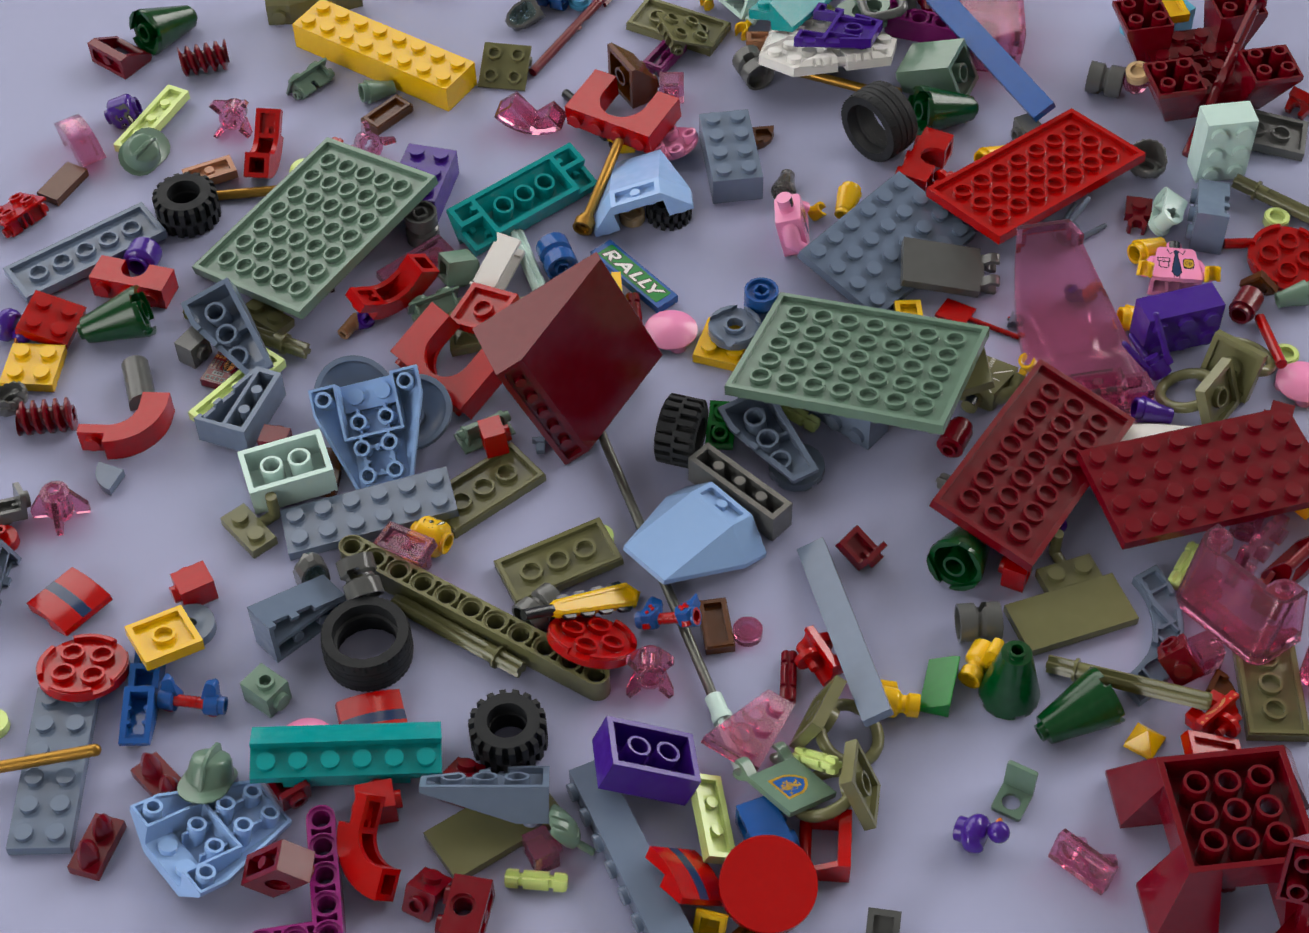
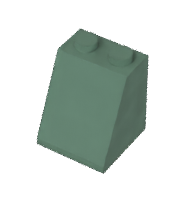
(938, 65)

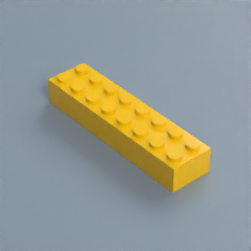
(385, 54)

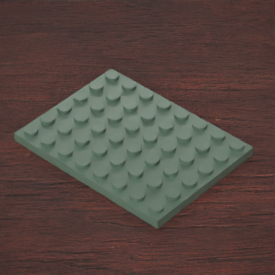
(315, 226)
(859, 362)

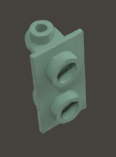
(301, 84)
(444, 298)
(469, 436)

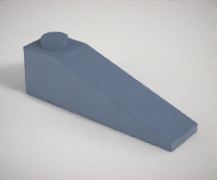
(228, 325)
(770, 435)
(512, 796)

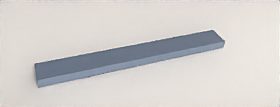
(845, 633)

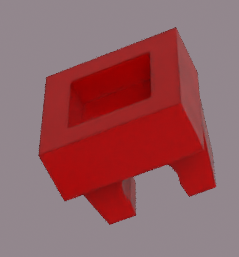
(1298, 99)

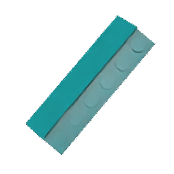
(784, 14)
(521, 199)
(345, 753)

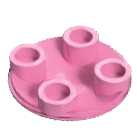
(678, 142)
(672, 330)
(1294, 382)

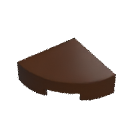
(763, 135)
(1262, 282)
(1220, 683)

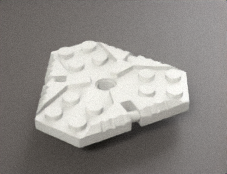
(782, 56)

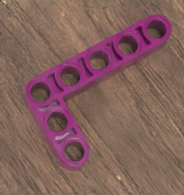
(918, 26)
(326, 867)

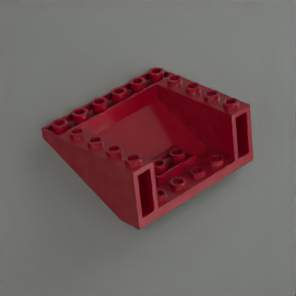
(570, 355)

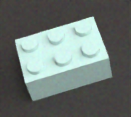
(1222, 141)
(290, 467)

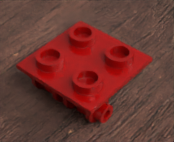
(20, 212)

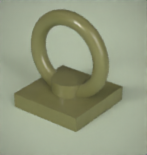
(1247, 360)
(1215, 395)
(822, 716)
(858, 789)

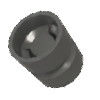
(747, 66)
(1105, 79)
(421, 224)
(365, 585)
(541, 596)
(979, 621)

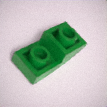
(717, 431)

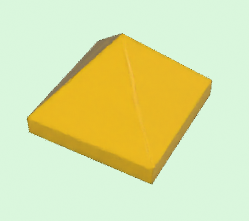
(1144, 741)
(709, 921)

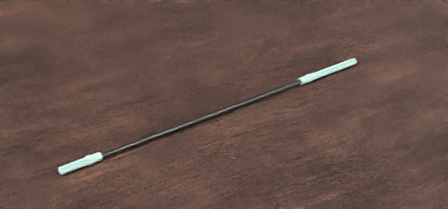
(714, 699)

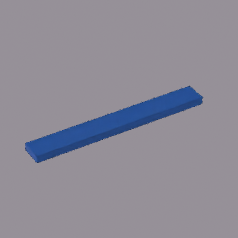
(993, 57)

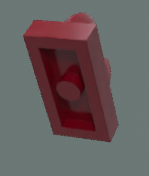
(155, 774)
(97, 846)

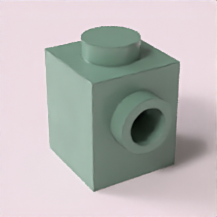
(457, 267)
(266, 690)

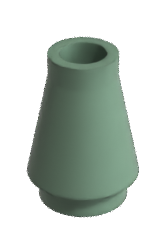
(374, 90)
(1294, 295)

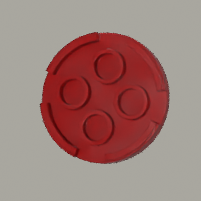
(1281, 254)
(592, 641)
(83, 668)
(768, 884)

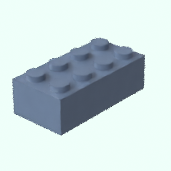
(730, 156)

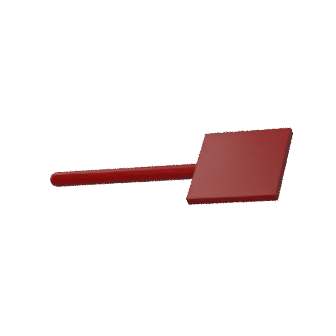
(961, 312)

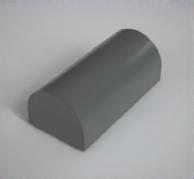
(137, 379)

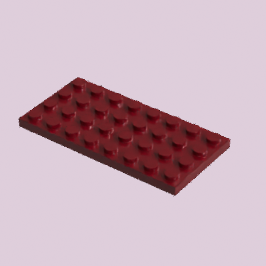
(1024, 467)
(1200, 477)

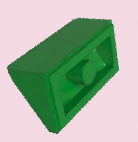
(939, 685)

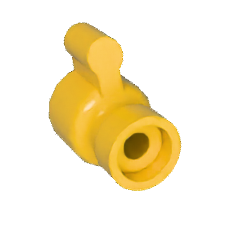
(978, 661)
(900, 703)

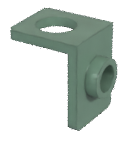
(1017, 782)

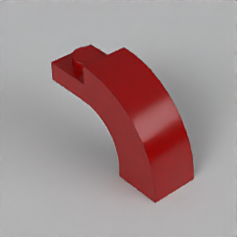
(267, 145)
(360, 853)

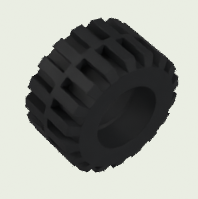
(186, 204)
(680, 429)
(508, 711)

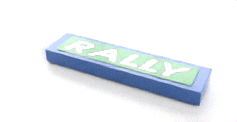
(636, 277)

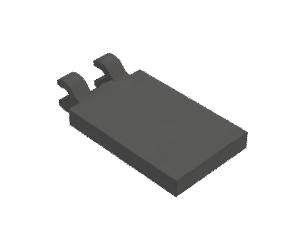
(1280, 136)
(947, 268)

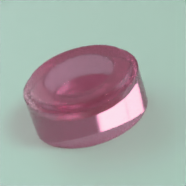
(747, 631)

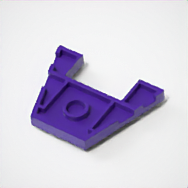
(843, 32)

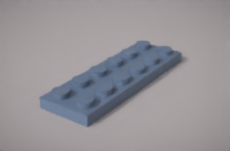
(78, 254)
(367, 511)
(52, 794)

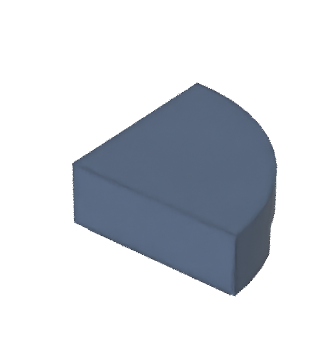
(108, 477)

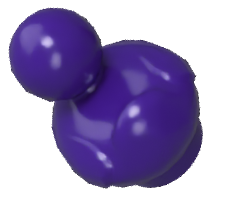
(8, 321)
(975, 831)

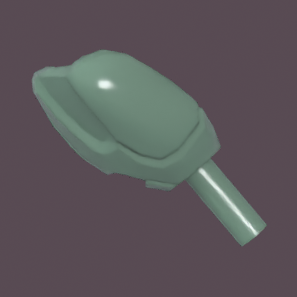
(566, 830)

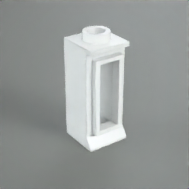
(500, 262)

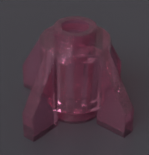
(232, 116)
(376, 142)
(58, 503)
(650, 670)

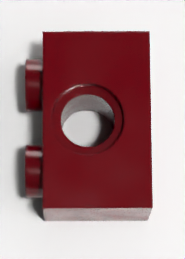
(278, 868)
(468, 894)

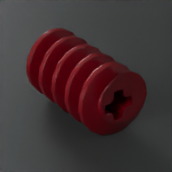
(204, 58)
(46, 417)

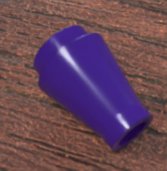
(1149, 411)

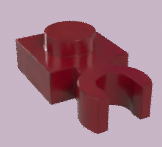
(1137, 213)

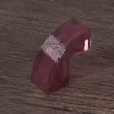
(523, 117)
(82, 140)

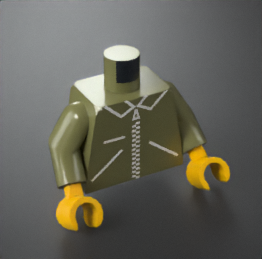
(1006, 381)

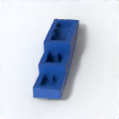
(140, 704)

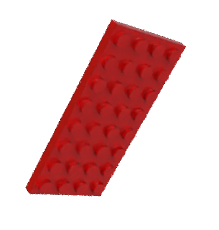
(1035, 175)

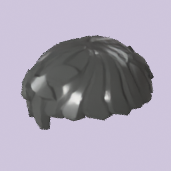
(1155, 159)
(10, 397)

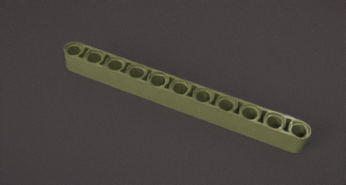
(479, 618)

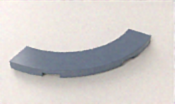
(1166, 622)

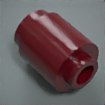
(1245, 304)
(955, 437)

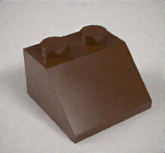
(634, 80)

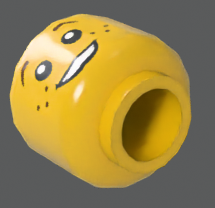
(435, 529)

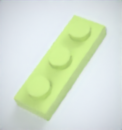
(712, 819)

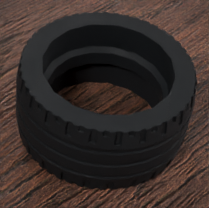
(893, 112)
(360, 615)

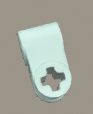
(1166, 212)

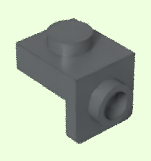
(15, 508)
(883, 921)

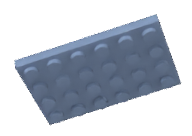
(864, 246)

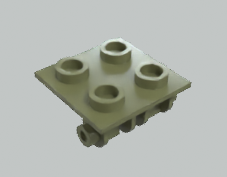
(681, 30)
(505, 66)

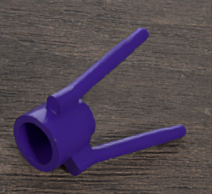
(1154, 364)

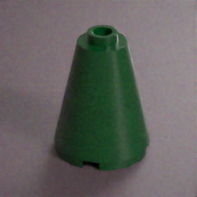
(161, 26)
(941, 108)
(119, 318)
(958, 559)
(1011, 682)
(1080, 710)

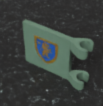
(787, 783)

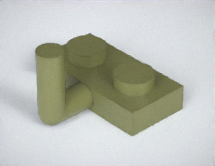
(270, 317)
(251, 530)
(1065, 571)

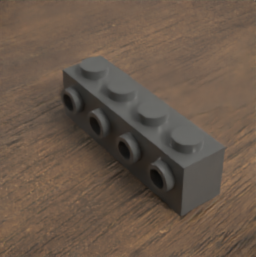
(769, 508)

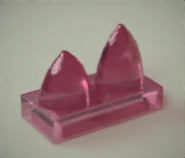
(407, 544)
(1083, 861)

